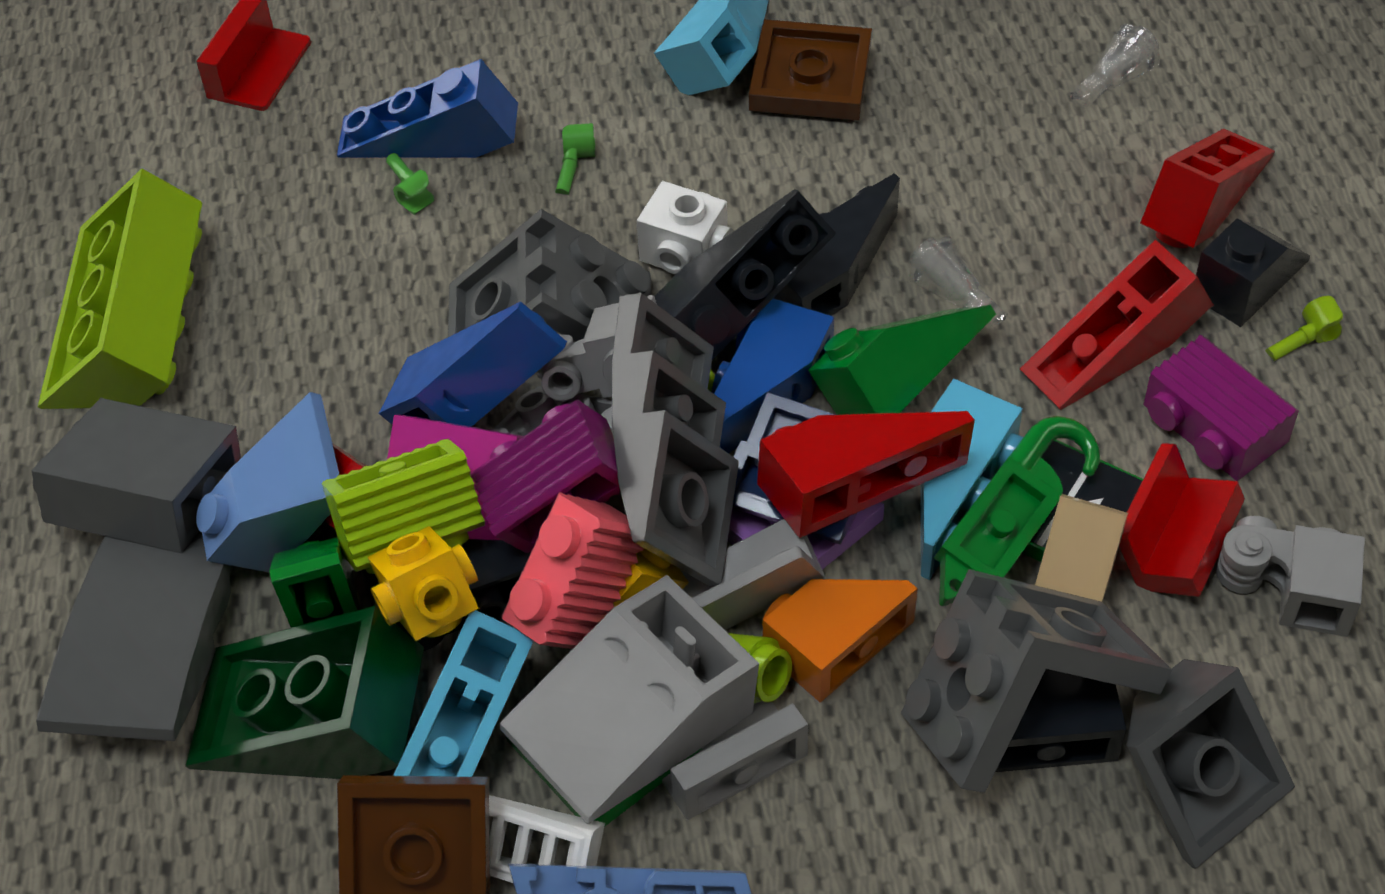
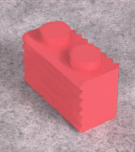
(572, 572)

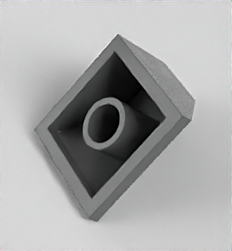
(1205, 756)

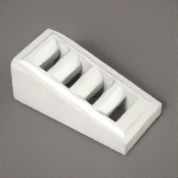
(583, 837)

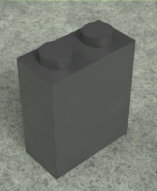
(134, 473)

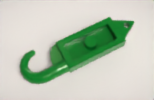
(1011, 506)

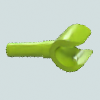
(1322, 322)

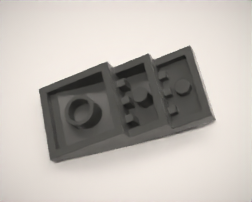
(668, 440)
(136, 642)

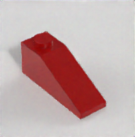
(1202, 187)
(1120, 327)
(856, 461)

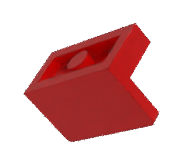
(249, 57)
(1177, 526)

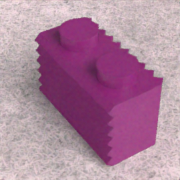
(1219, 408)
(564, 454)

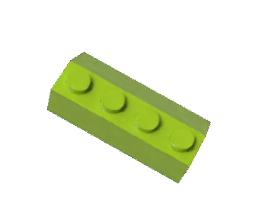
(124, 298)

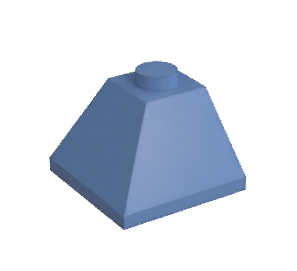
(272, 493)

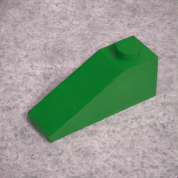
(893, 362)

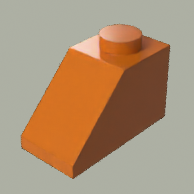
(838, 627)

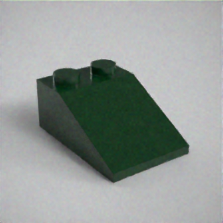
(310, 700)

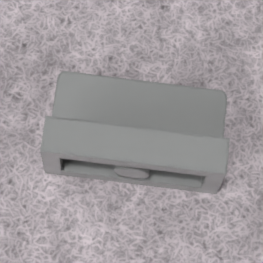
(757, 574)
(739, 758)

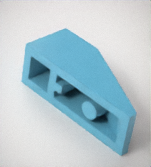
(466, 699)

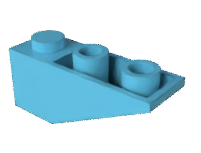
(712, 44)
(952, 494)

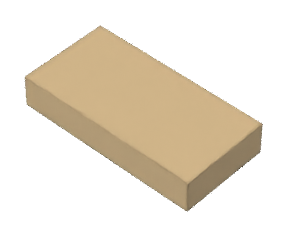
(1081, 548)

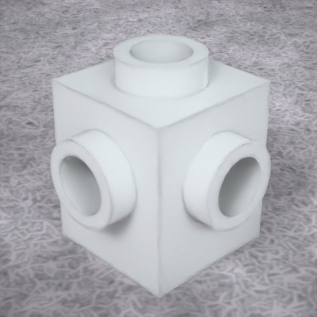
(679, 226)

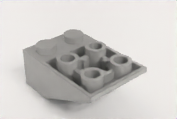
(633, 699)

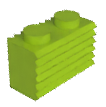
(401, 498)

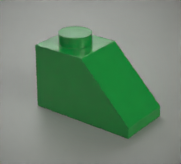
(314, 582)

